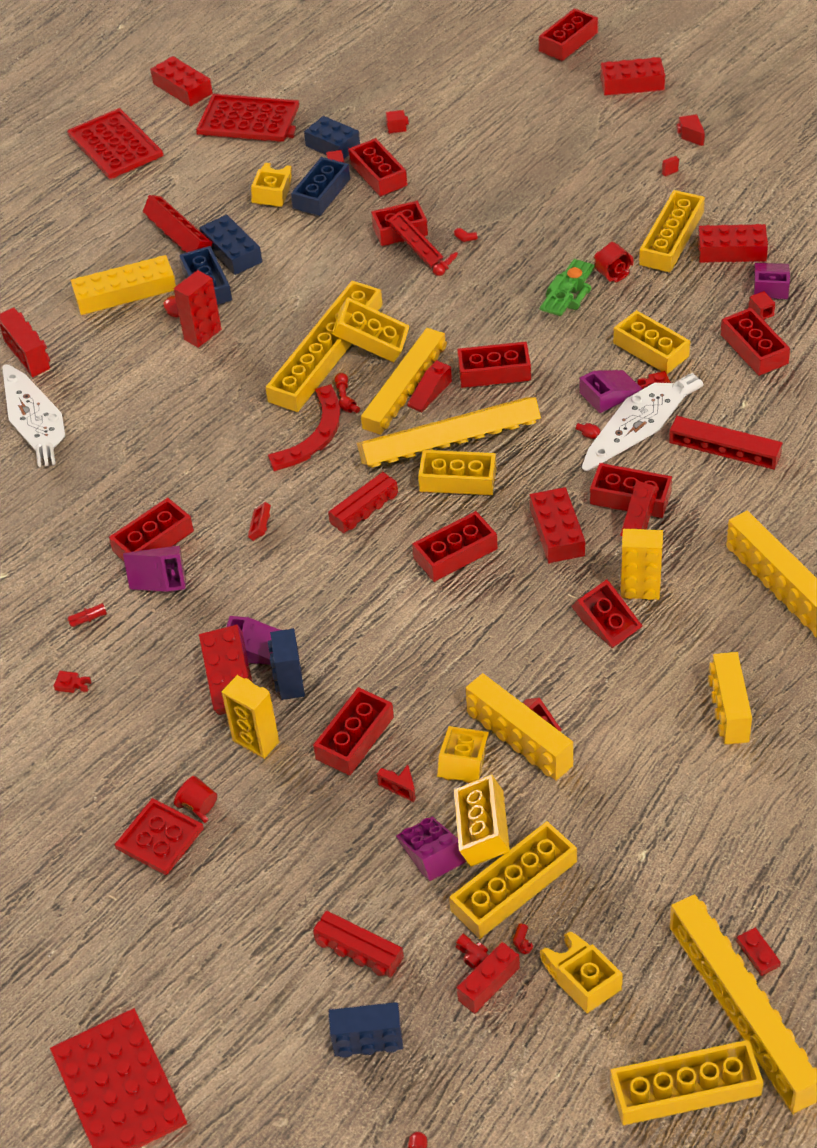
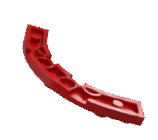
(318, 439)

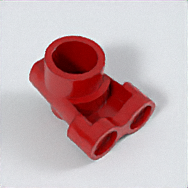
(473, 952)

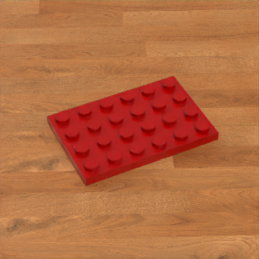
(248, 117)
(115, 143)
(118, 1084)

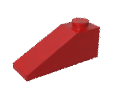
(432, 384)

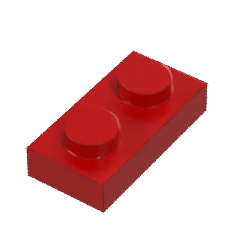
(259, 521)
(758, 951)

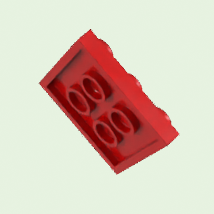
(159, 836)

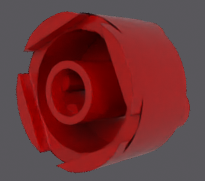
(613, 262)

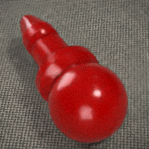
(440, 268)
(341, 381)

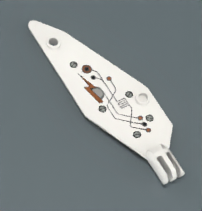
(33, 414)
(639, 418)

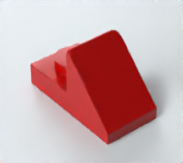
(400, 785)

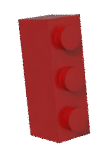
(640, 506)
(488, 977)

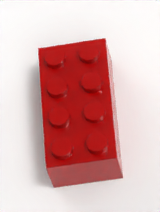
(568, 34)
(632, 76)
(181, 81)
(378, 167)
(732, 243)
(197, 308)
(755, 341)
(24, 342)
(494, 364)
(615, 485)
(557, 525)
(156, 528)
(455, 546)
(223, 659)
(353, 731)

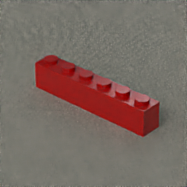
(174, 224)
(725, 442)

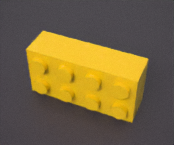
(370, 329)
(651, 342)
(457, 472)
(641, 564)
(730, 698)
(250, 716)
(481, 820)

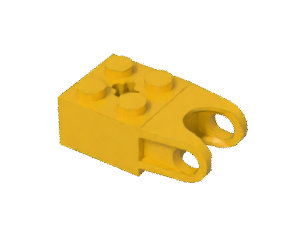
(271, 185)
(583, 972)

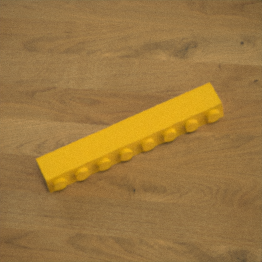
(403, 381)

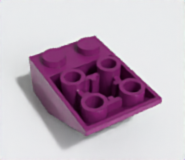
(773, 279)
(607, 388)
(155, 569)
(255, 637)
(431, 848)

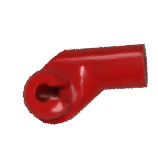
(464, 236)
(520, 941)

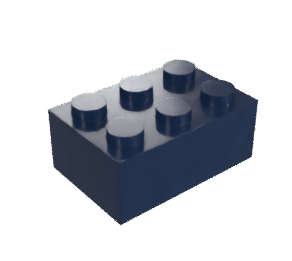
(330, 135)
(286, 664)
(365, 1029)

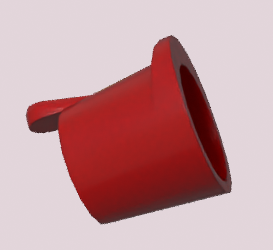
(196, 797)

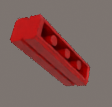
(363, 502)
(358, 944)

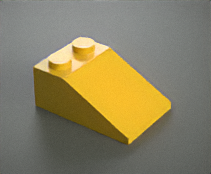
(462, 754)

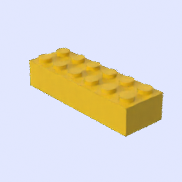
(671, 231)
(123, 284)
(519, 727)
(513, 879)
(686, 1082)

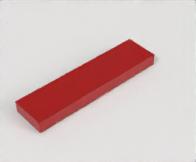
(415, 239)

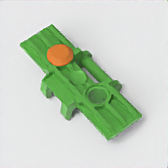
(572, 280)

